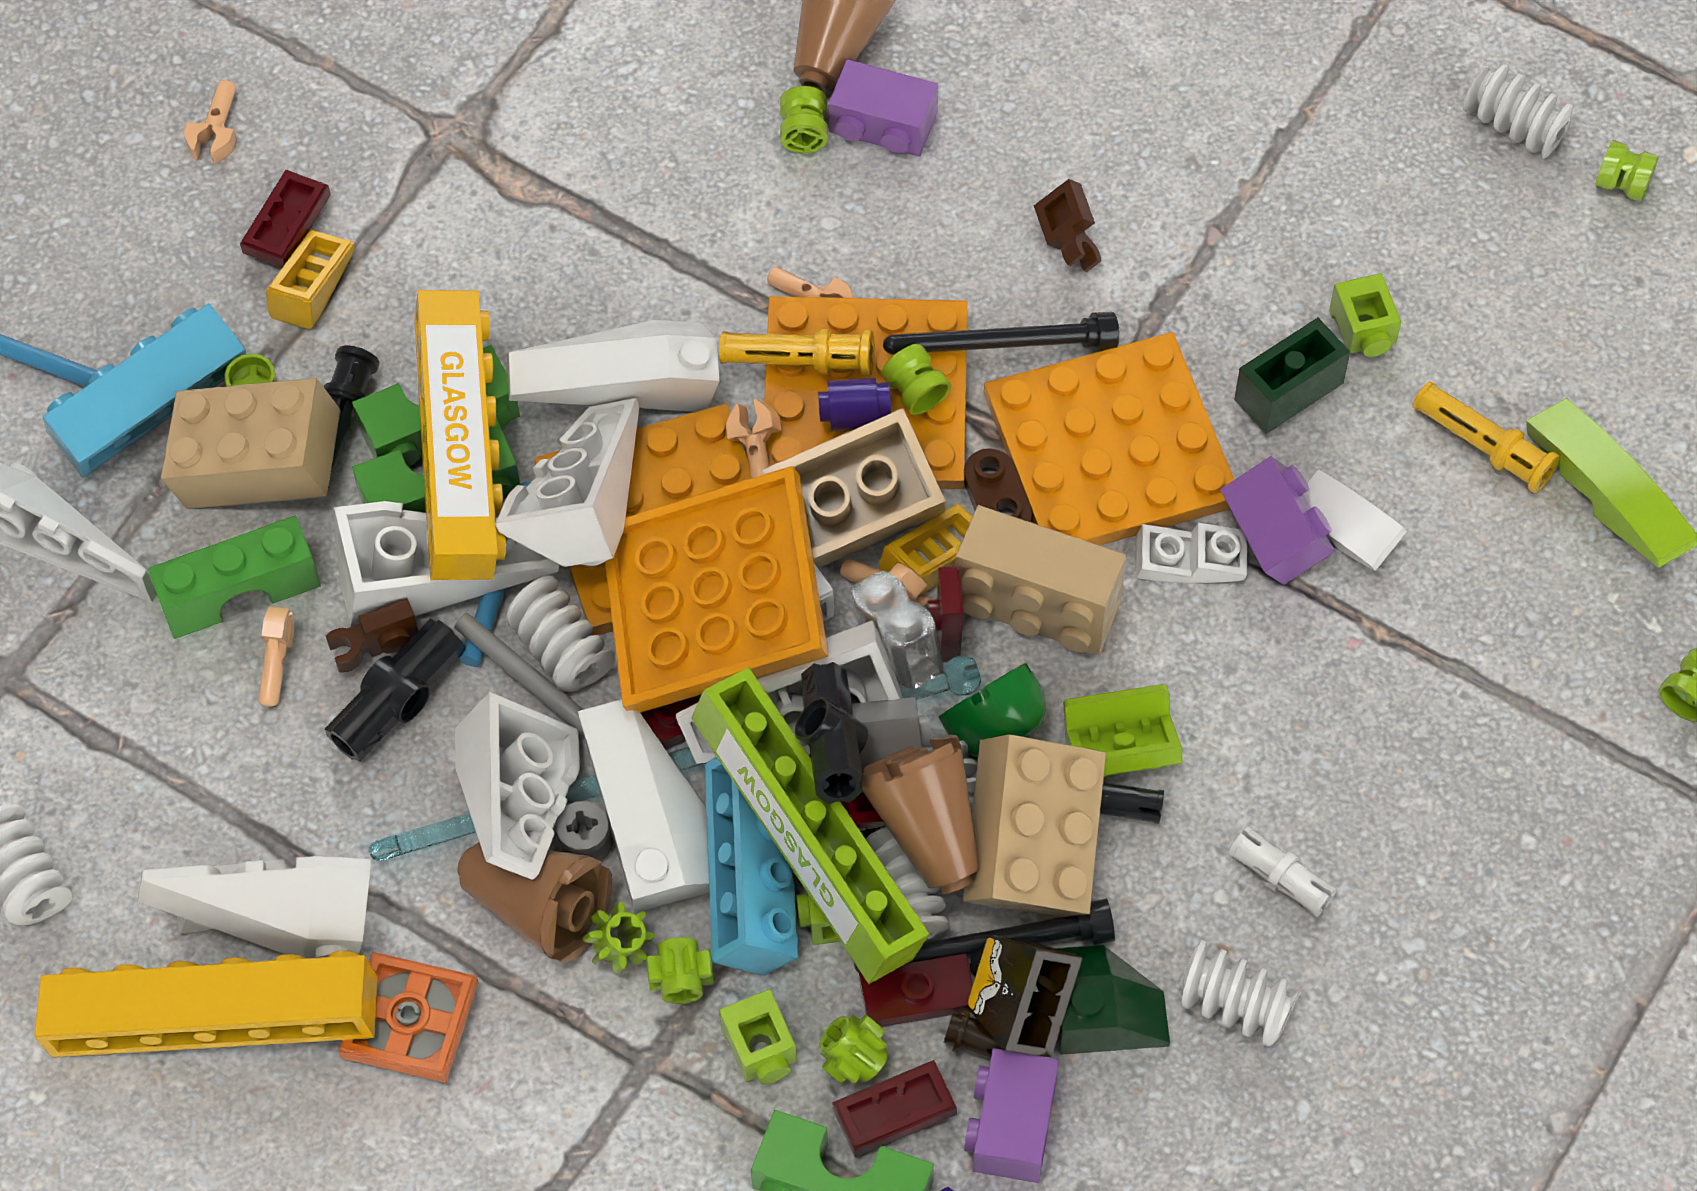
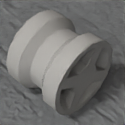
(588, 843)

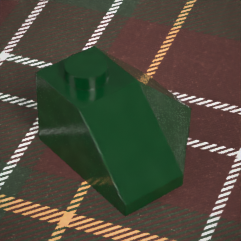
(1111, 1006)

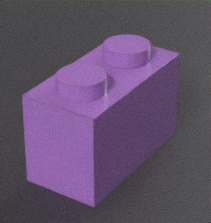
(883, 108)
(1278, 519)
(1014, 1115)

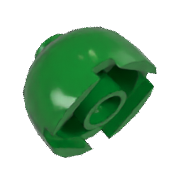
(1003, 707)

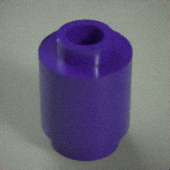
(853, 403)

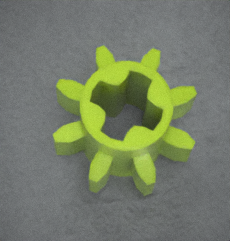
(608, 947)
(679, 970)
(853, 1048)

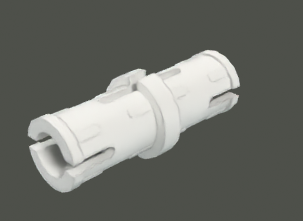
(1282, 871)

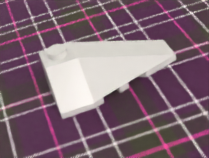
(654, 361)
(581, 494)
(50, 529)
(387, 560)
(855, 650)
(515, 779)
(649, 808)
(287, 910)

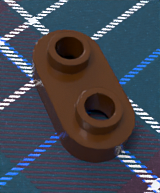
(997, 489)

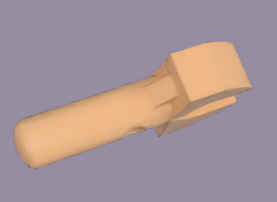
(225, 138)
(800, 288)
(755, 440)
(913, 582)
(278, 636)

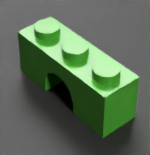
(393, 422)
(393, 481)
(202, 581)
(794, 1154)

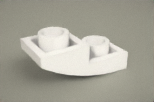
(1356, 523)
(1197, 556)

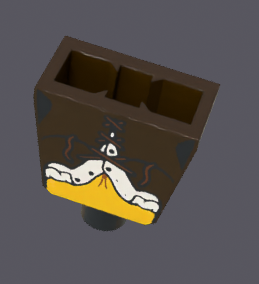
(1022, 992)

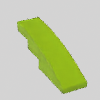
(1617, 485)

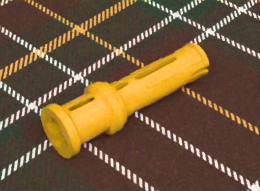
(822, 351)
(1511, 448)

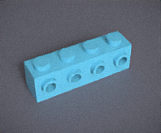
(141, 391)
(748, 883)

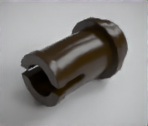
(969, 1035)

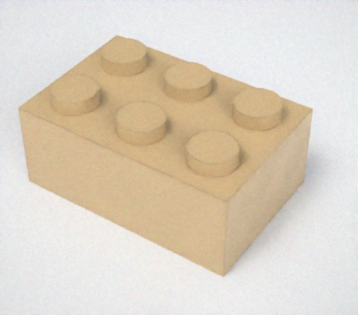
(251, 443)
(864, 487)
(1040, 580)
(1036, 825)

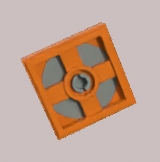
(416, 1018)

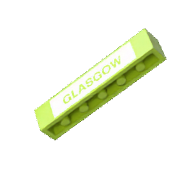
(812, 835)

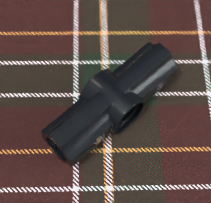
(395, 689)
(831, 733)

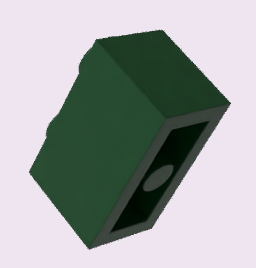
(1291, 375)

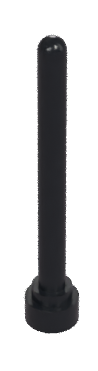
(1096, 332)
(1095, 926)

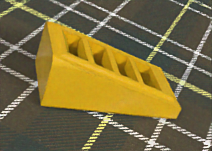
(303, 305)
(906, 548)

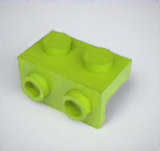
(1127, 725)

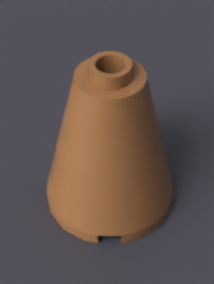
(832, 34)
(927, 810)
(551, 908)

